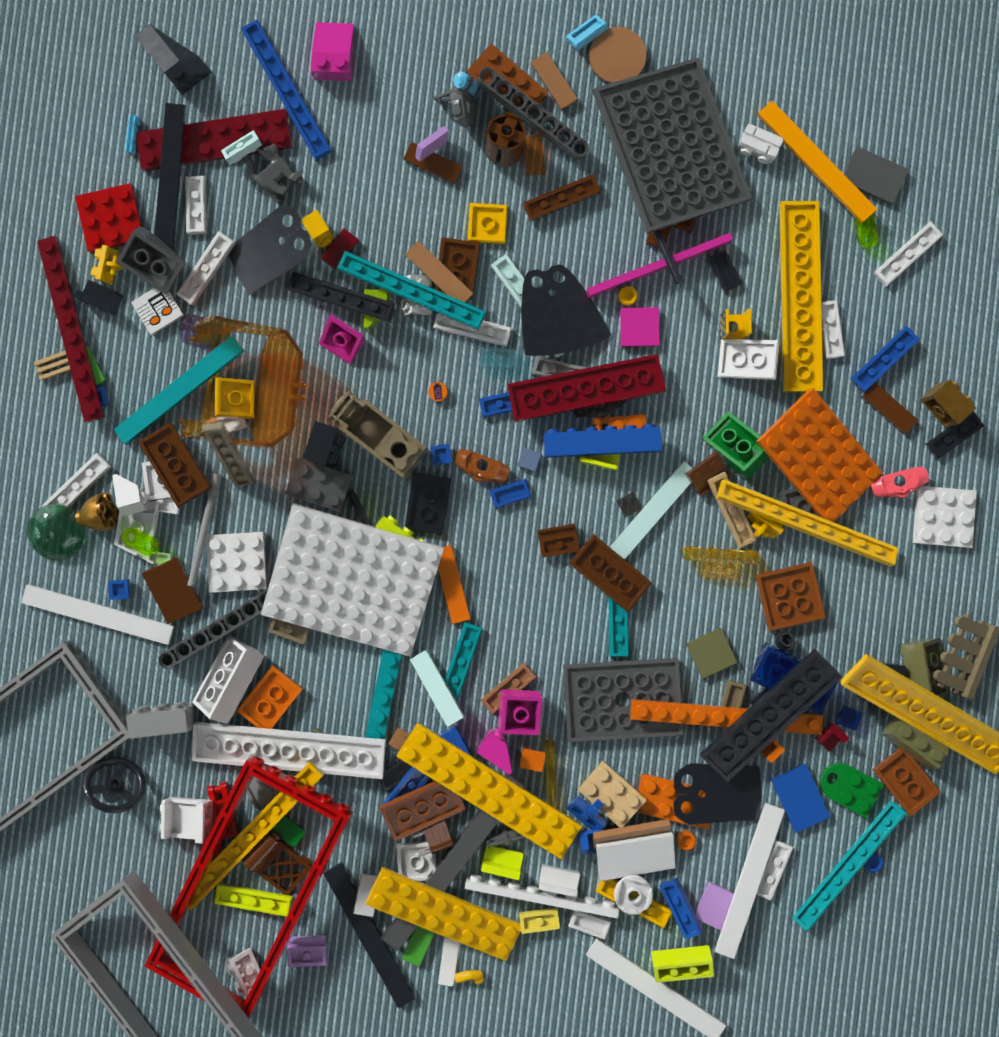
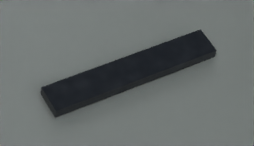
(342, 297)

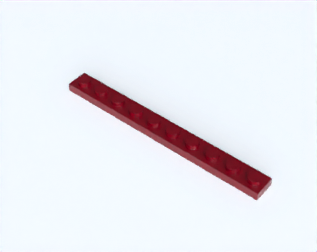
(70, 329)

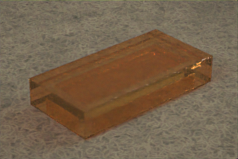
(534, 155)

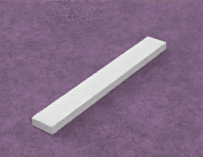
(98, 614)
(749, 880)
(658, 992)

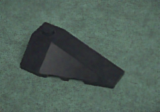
(177, 62)

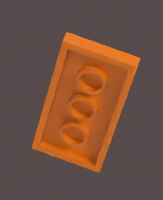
(660, 798)

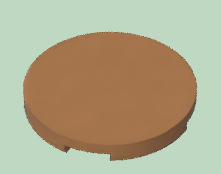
(617, 55)

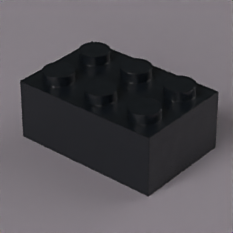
(324, 445)

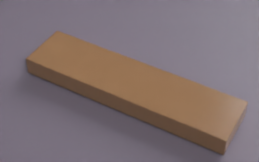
(437, 272)
(631, 831)

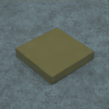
(711, 653)

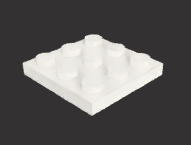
(944, 516)
(236, 562)

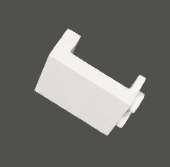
(186, 818)

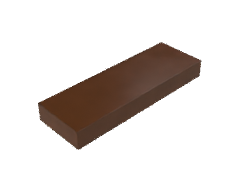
(435, 165)
(889, 408)

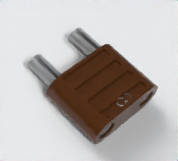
(437, 836)

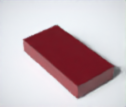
(343, 242)

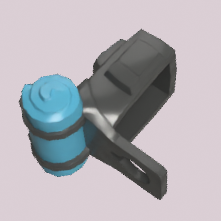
(462, 99)

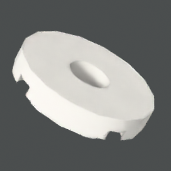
(629, 884)

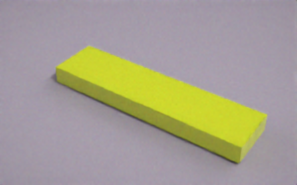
(253, 899)

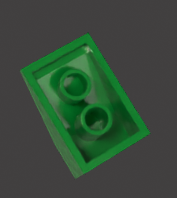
(736, 445)

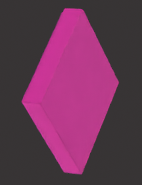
(639, 327)

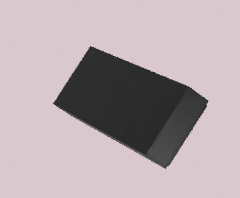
(954, 435)

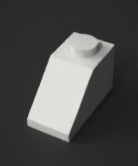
(129, 496)

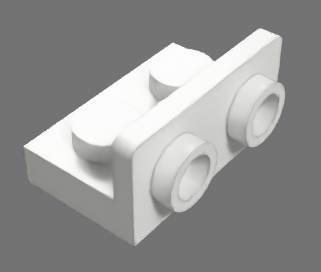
(244, 969)

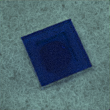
(849, 717)

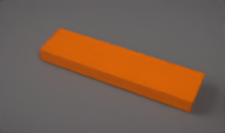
(452, 587)

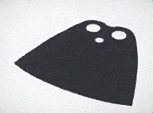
(558, 321)

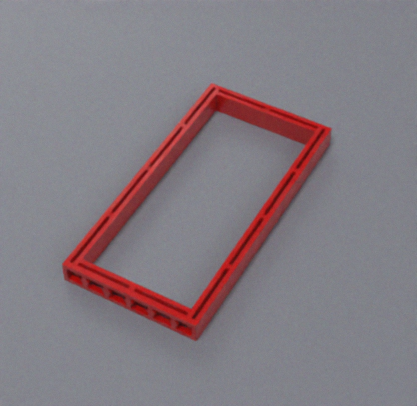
(303, 793)

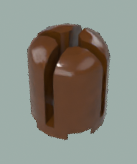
(498, 139)

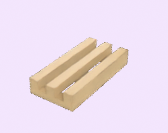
(40, 369)

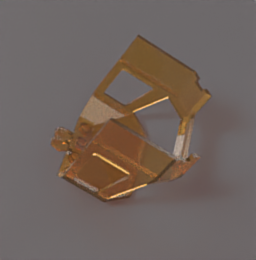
(276, 382)

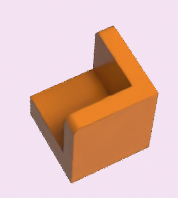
(772, 751)
(531, 759)

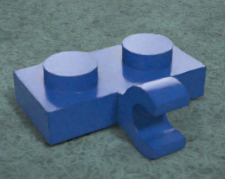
(587, 814)

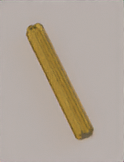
(551, 780)

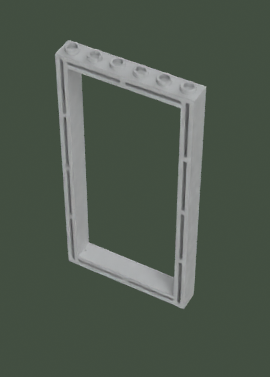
(98, 695)
(172, 940)

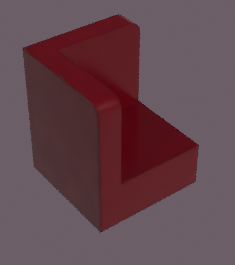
(831, 736)

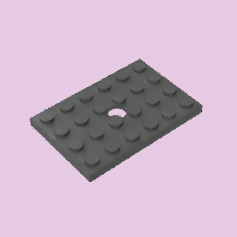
(592, 694)

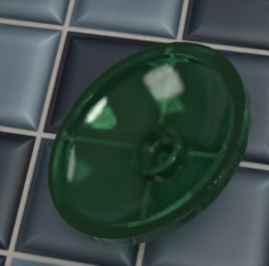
(67, 532)

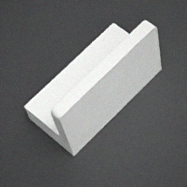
(559, 880)

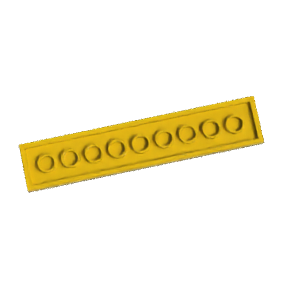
(801, 296)
(924, 711)
(489, 790)

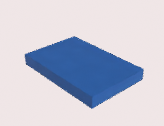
(800, 798)

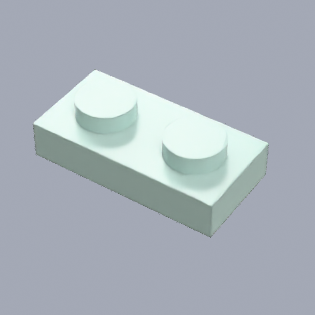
(241, 147)

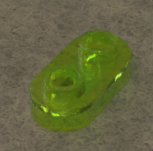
(866, 230)
(140, 541)

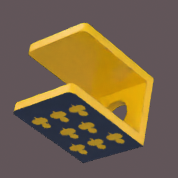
(743, 321)

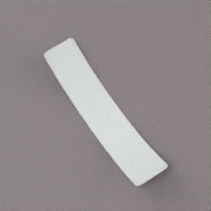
(448, 962)

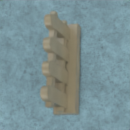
(975, 660)

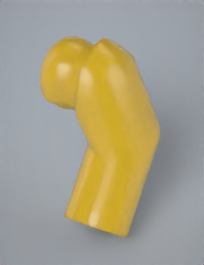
(468, 975)

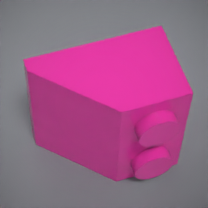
(495, 749)

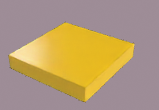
(487, 223)
(234, 398)

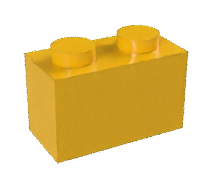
(318, 229)

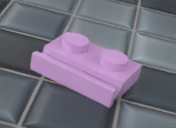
(307, 951)

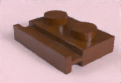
(705, 470)
(558, 540)

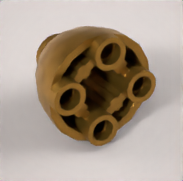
(98, 513)

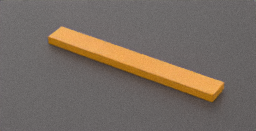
(817, 162)

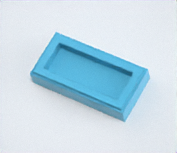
(587, 32)

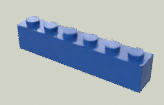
(602, 442)

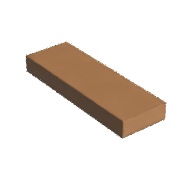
(554, 81)
(515, 681)

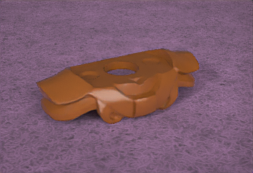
(468, 461)

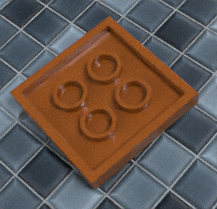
(790, 596)

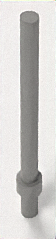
(212, 495)

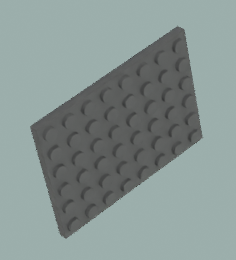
(672, 145)

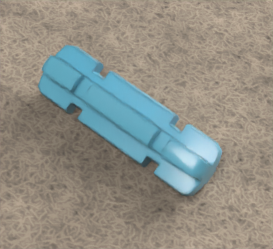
(131, 134)

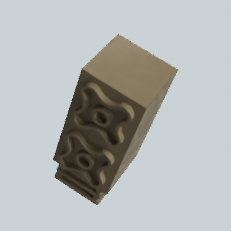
(378, 434)

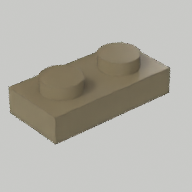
(289, 631)

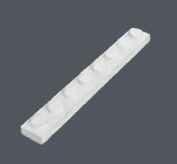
(533, 894)

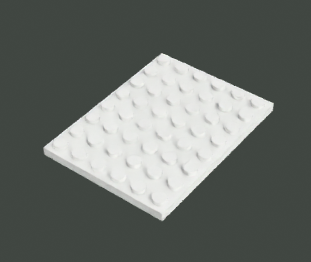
(351, 580)

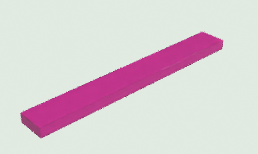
(658, 265)

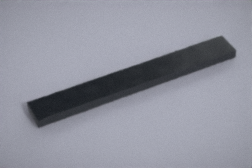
(170, 173)
(369, 937)

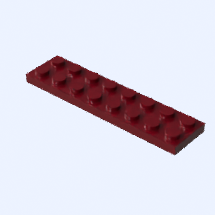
(207, 138)
(586, 388)

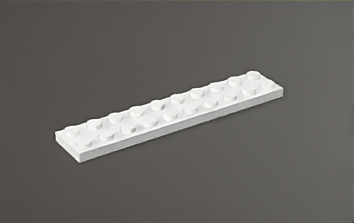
(289, 749)

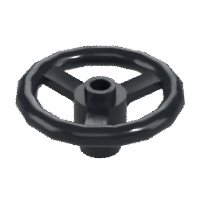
(113, 788)

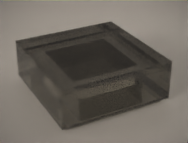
(629, 504)

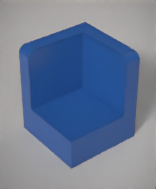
(586, 841)

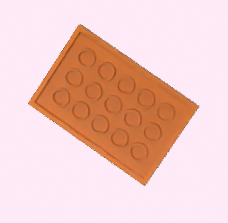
(819, 456)

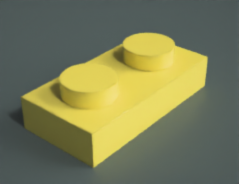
(539, 920)

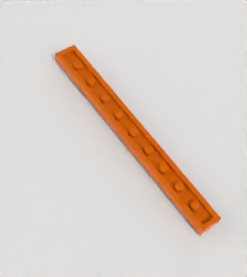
(710, 715)

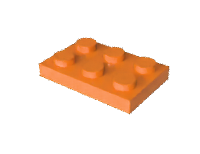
(270, 699)

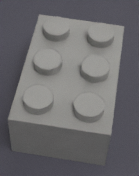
(161, 720)

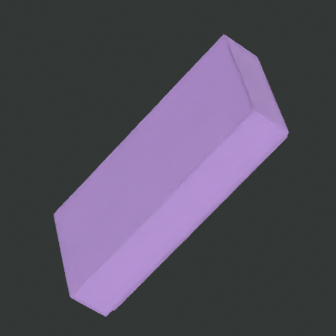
(431, 143)

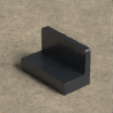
(100, 297)

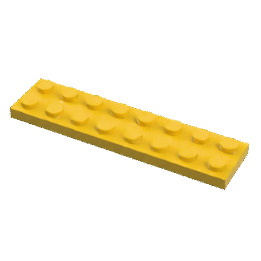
(443, 914)

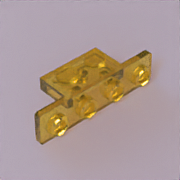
(720, 562)

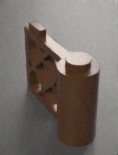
(266, 851)

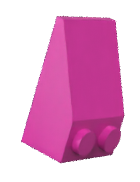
(332, 51)

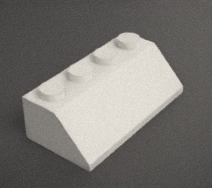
(227, 679)

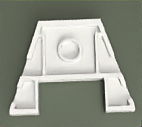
(146, 522)

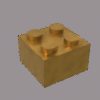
(948, 403)

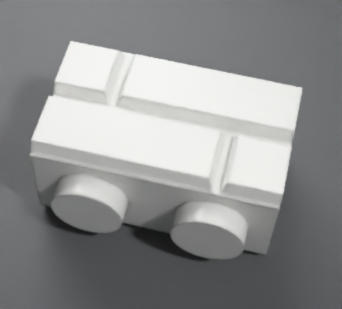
(759, 144)

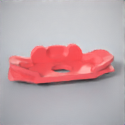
(914, 479)

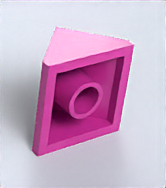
(341, 339)

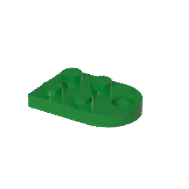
(851, 788)

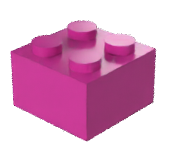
(520, 712)

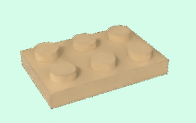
(616, 793)

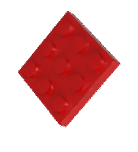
(108, 216)

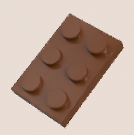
(906, 781)

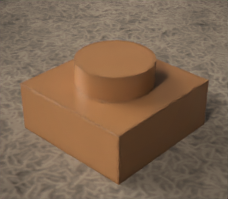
(398, 738)

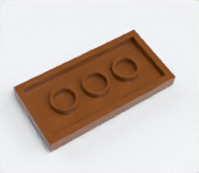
(495, 59)
(420, 809)

